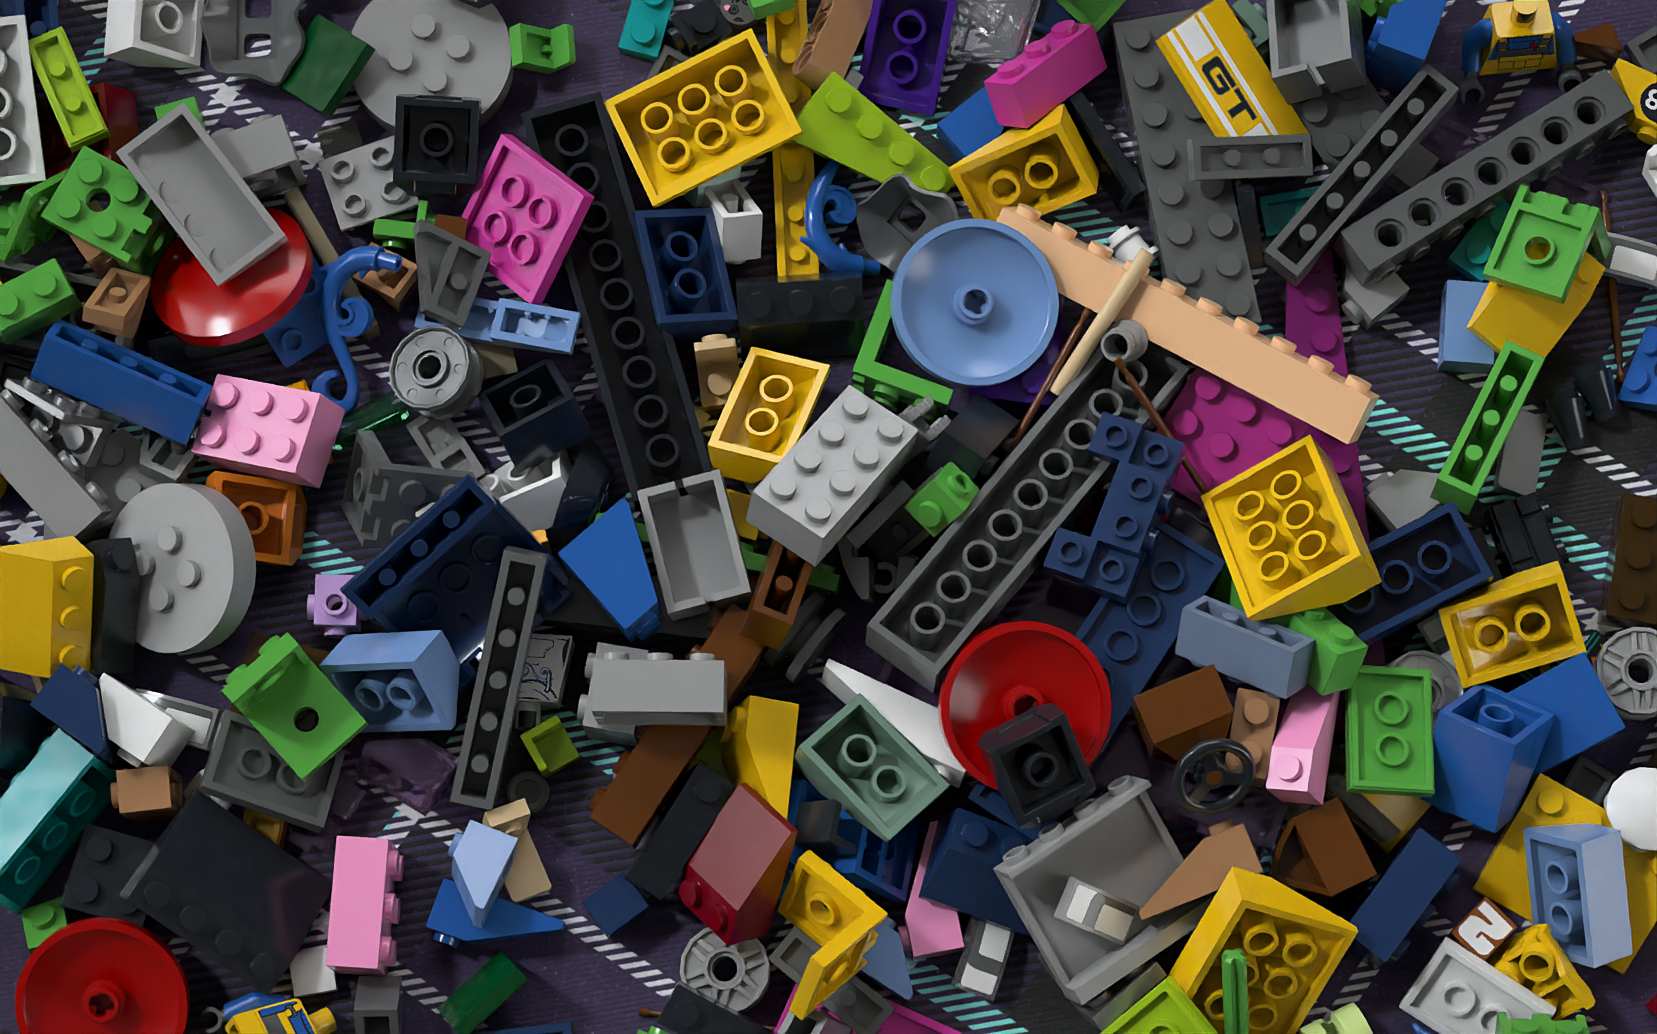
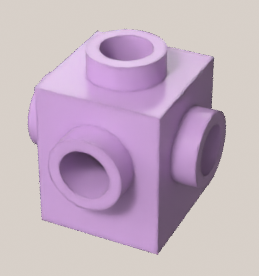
(322, 605)

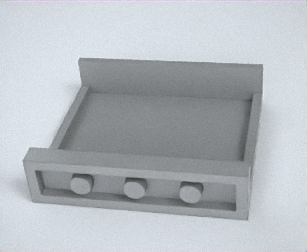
(1117, 848)

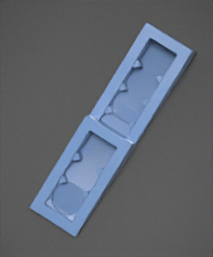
(515, 325)

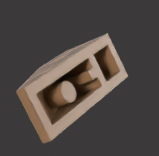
(1205, 867)

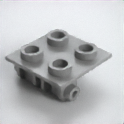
(363, 185)

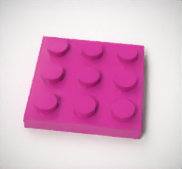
(524, 217)
(1225, 431)

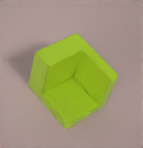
(550, 746)

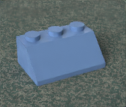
(397, 679)
(1580, 890)

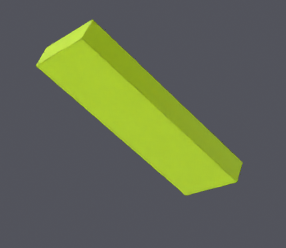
(67, 89)

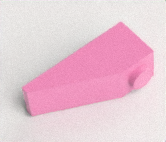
(1303, 747)
(928, 927)

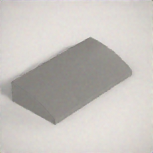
(202, 195)

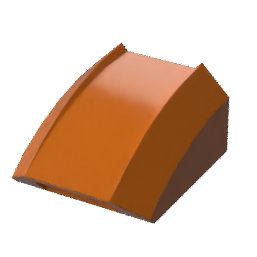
(272, 512)

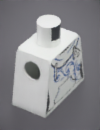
(543, 678)

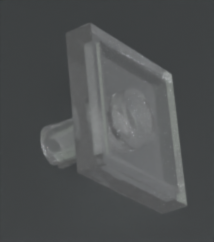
(992, 30)

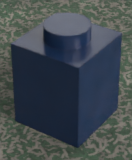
(617, 906)

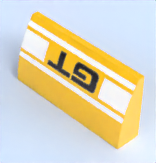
(1227, 75)

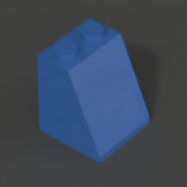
(615, 572)
(1580, 707)
(1486, 755)

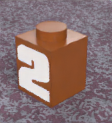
(1482, 929)

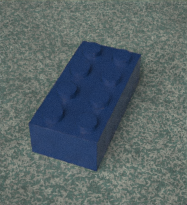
(1420, 570)

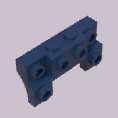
(1130, 513)

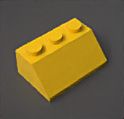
(765, 413)
(45, 606)

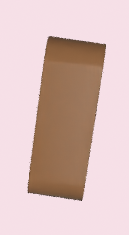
(831, 40)

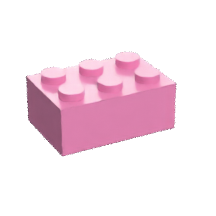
(268, 430)
(364, 906)

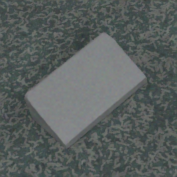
(1521, 456)

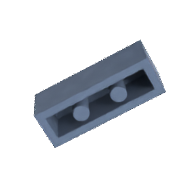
(1244, 650)

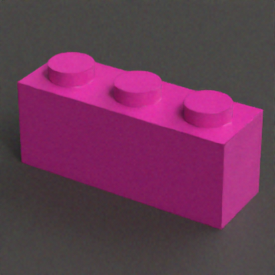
(1045, 74)

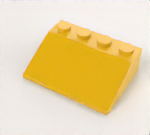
(703, 118)
(1290, 534)
(1550, 803)
(1287, 947)

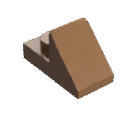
(392, 286)
(118, 302)

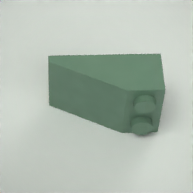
(869, 769)

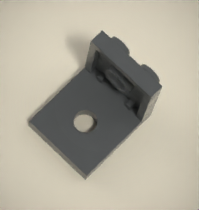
(384, 496)

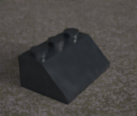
(802, 314)

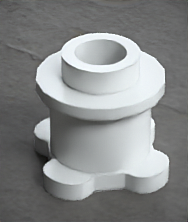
(1127, 244)

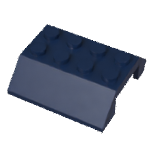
(447, 573)

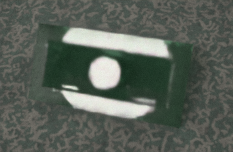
(370, 417)

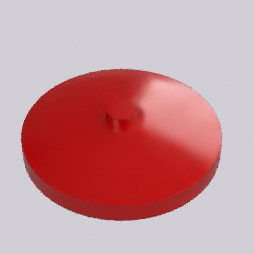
(239, 309)
(1007, 674)
(102, 981)

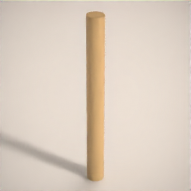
(1103, 321)

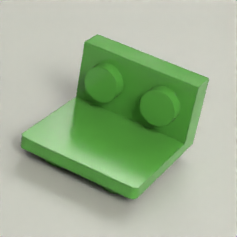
(22, 221)

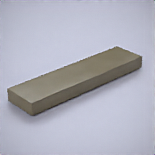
(321, 246)

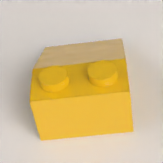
(1029, 166)
(1530, 319)
(1512, 625)
(761, 747)

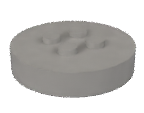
(432, 51)
(191, 566)

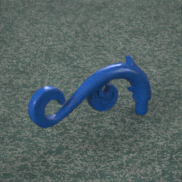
(844, 211)
(360, 315)

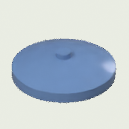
(974, 303)

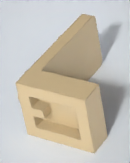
(716, 369)
(527, 875)

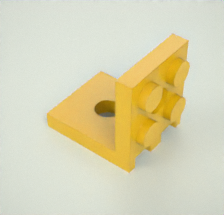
(842, 933)

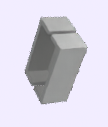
(695, 545)
(659, 690)

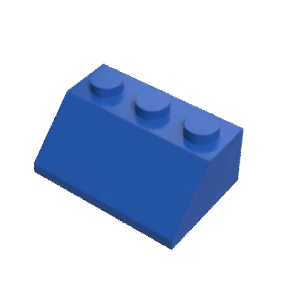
(1401, 43)

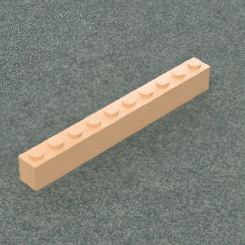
(1202, 332)

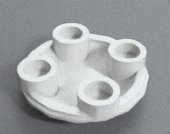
(1633, 808)

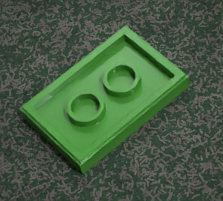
(1390, 732)

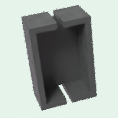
(1315, 47)

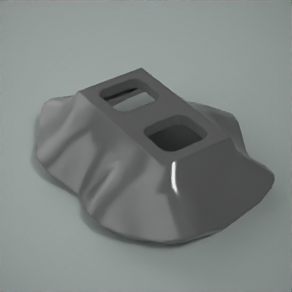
(227, 28)
(880, 224)

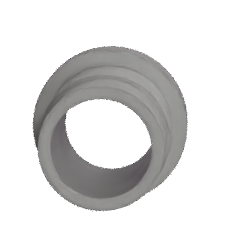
(1133, 333)

